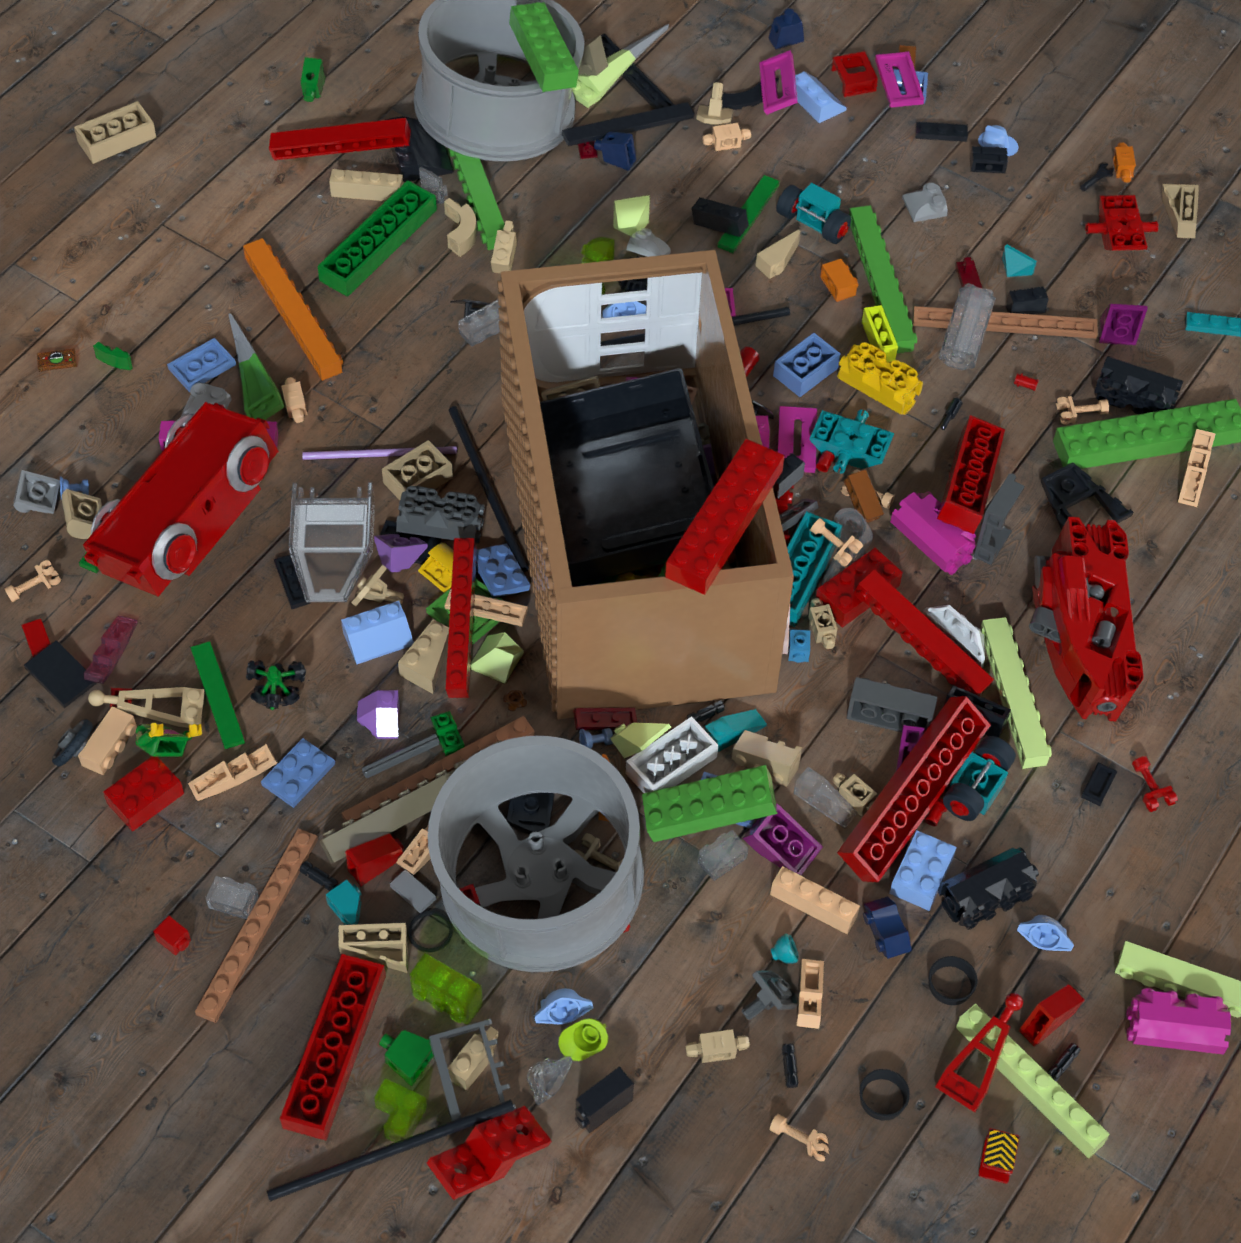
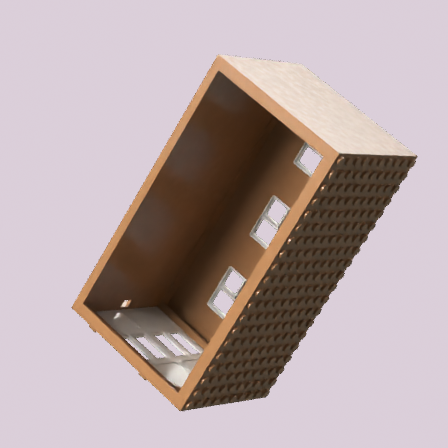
(650, 636)

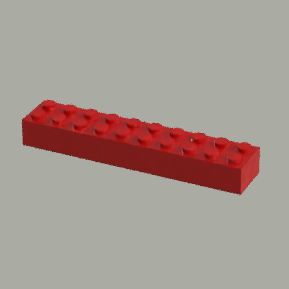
(913, 789)

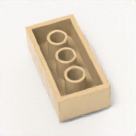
(115, 132)

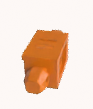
(1124, 162)

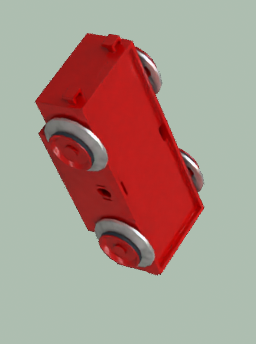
(182, 499)

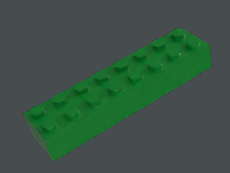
(377, 238)

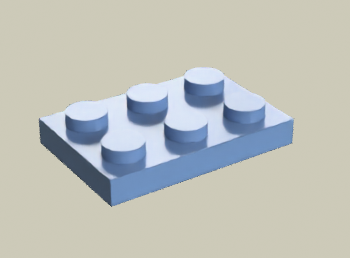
(201, 364)
(500, 571)
(298, 772)

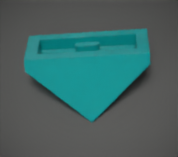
(1017, 263)

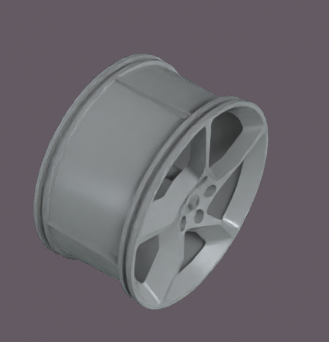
(492, 113)
(542, 863)

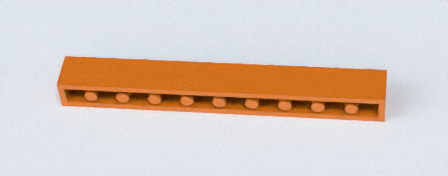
(292, 309)

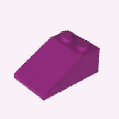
(1121, 324)
(783, 841)

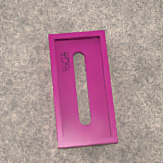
(908, 75)
(768, 82)
(808, 417)

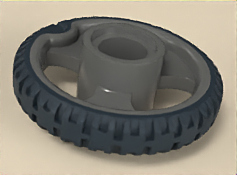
(72, 742)

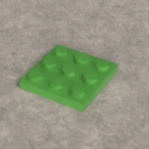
(480, 625)

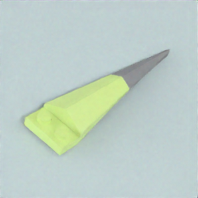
(592, 88)

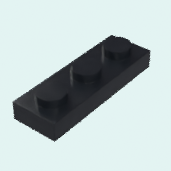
(941, 131)

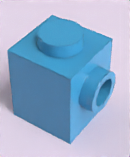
(799, 646)

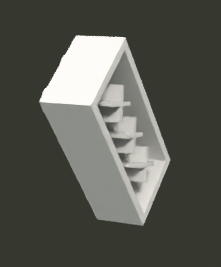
(672, 757)

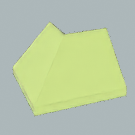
(631, 214)
(497, 657)

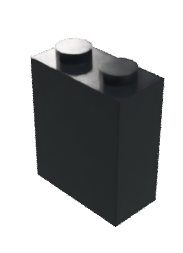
(604, 1100)

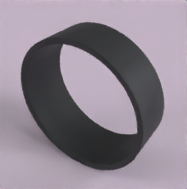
(957, 962)
(889, 1075)

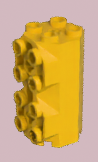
(888, 383)

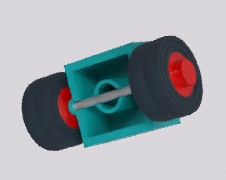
(815, 209)
(980, 779)

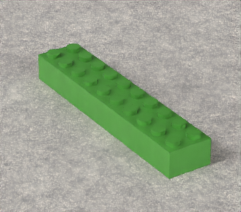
(1147, 434)

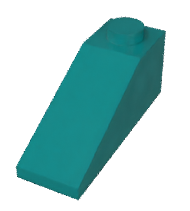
(729, 728)

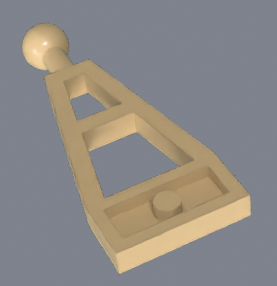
(190, 709)

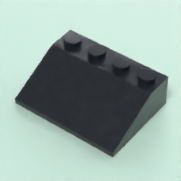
(421, 152)

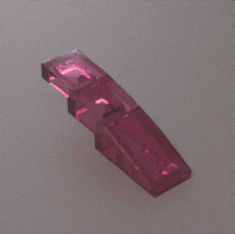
(111, 649)

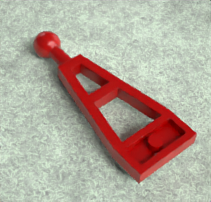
(960, 1088)

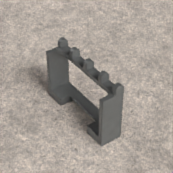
(993, 533)
(439, 1057)

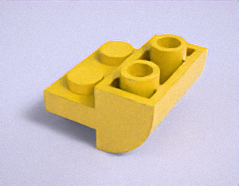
(439, 567)

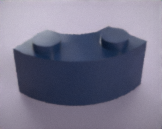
(886, 925)

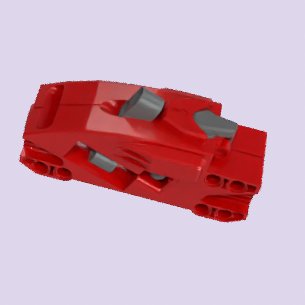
(1076, 620)

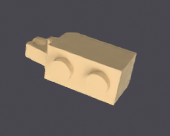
(504, 249)
(471, 1060)

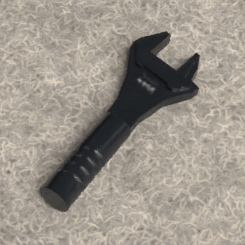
(1102, 172)

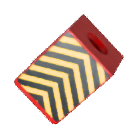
(998, 1155)

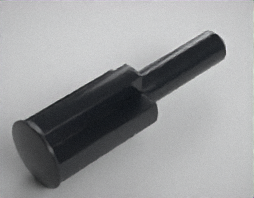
(951, 412)

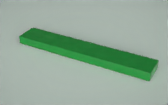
(753, 207)
(217, 695)

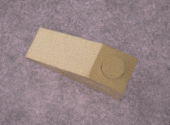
(776, 257)

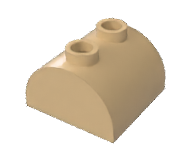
(79, 512)

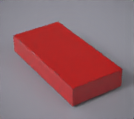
(36, 636)

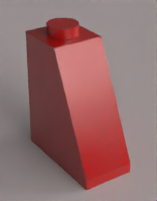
(373, 858)
(1051, 1014)

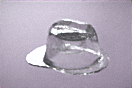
(854, 525)

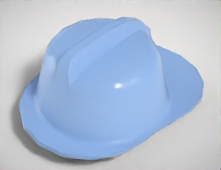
(997, 137)

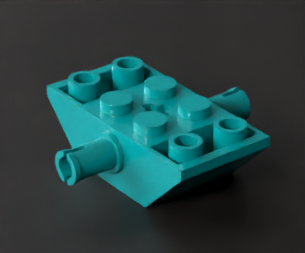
(851, 440)

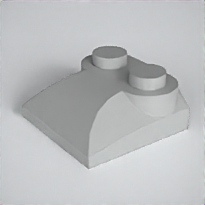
(926, 203)
(647, 244)
(205, 393)
(36, 493)

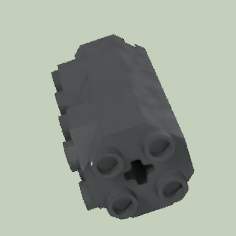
(446, 518)

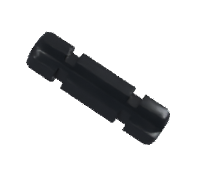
(707, 711)
(318, 876)
(1064, 1061)
(790, 1066)

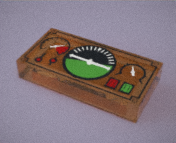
(56, 360)

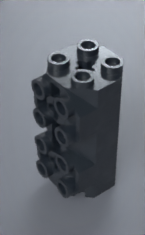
(1135, 385)
(989, 886)

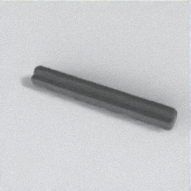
(400, 755)

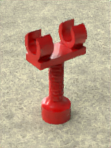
(1150, 799)

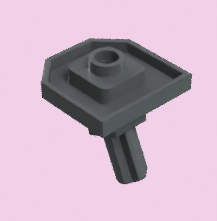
(774, 992)

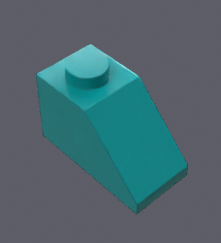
(345, 902)

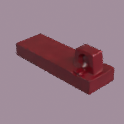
(968, 273)
(603, 718)

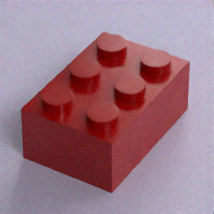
(143, 792)

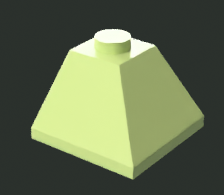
(637, 736)

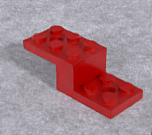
(488, 1152)

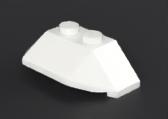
(958, 630)

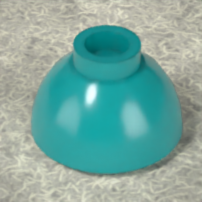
(785, 950)

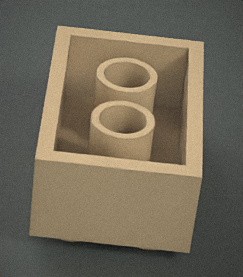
(420, 467)

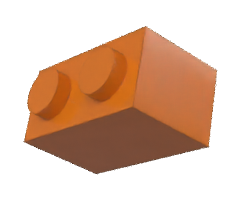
(839, 280)

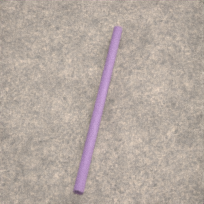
(369, 453)

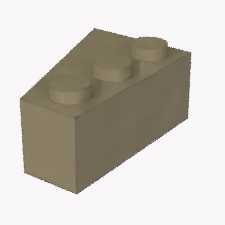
(593, 58)

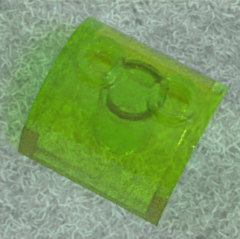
(598, 250)

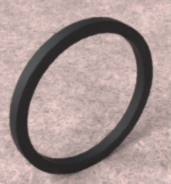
(425, 914)

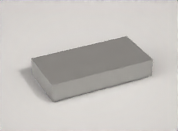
(413, 891)

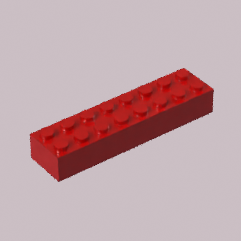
(971, 474)
(724, 516)
(333, 1047)

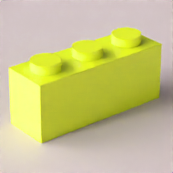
(879, 331)

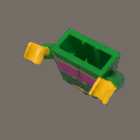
(164, 741)

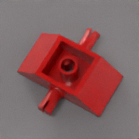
(1121, 224)

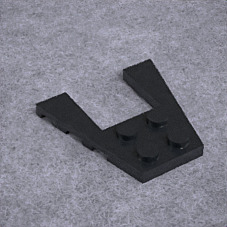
(1072, 486)

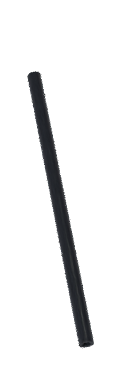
(737, 320)
(488, 488)
(390, 1150)

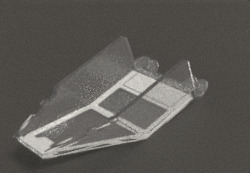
(330, 542)

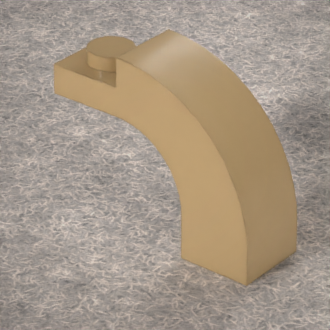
(465, 234)

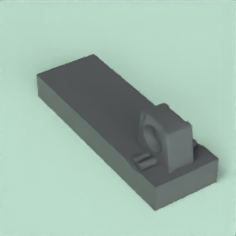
(797, 512)

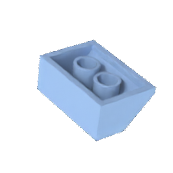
(817, 98)
(377, 632)

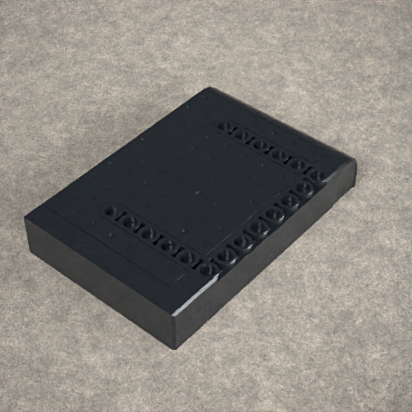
(625, 473)

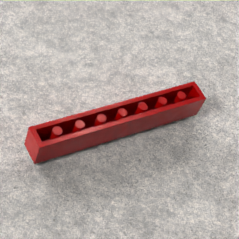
(339, 139)
(461, 618)
(922, 634)

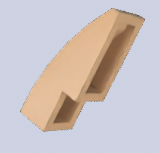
(810, 993)

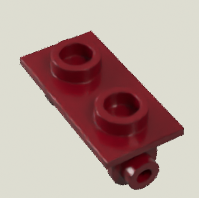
(587, 150)

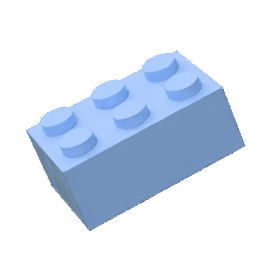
(922, 870)

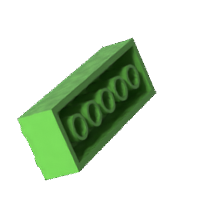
(543, 47)
(709, 803)

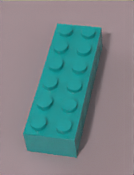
(808, 560)

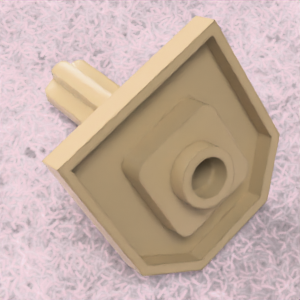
(714, 113)
(376, 589)

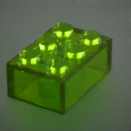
(446, 989)

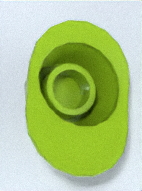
(583, 1039)

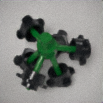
(275, 678)

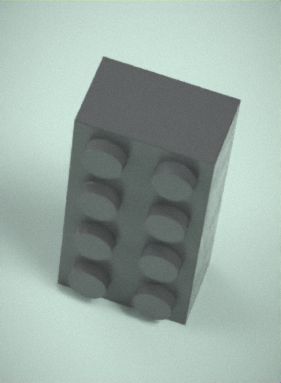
(890, 706)

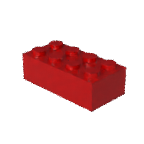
(840, 589)

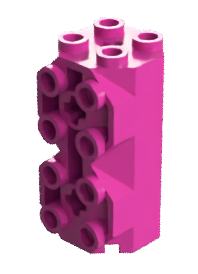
(941, 542)
(1173, 1023)

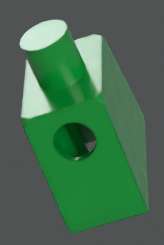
(312, 85)
(407, 1054)

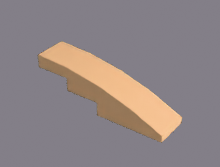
(1196, 468)
(232, 774)
(416, 853)

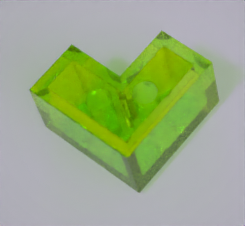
(403, 1107)

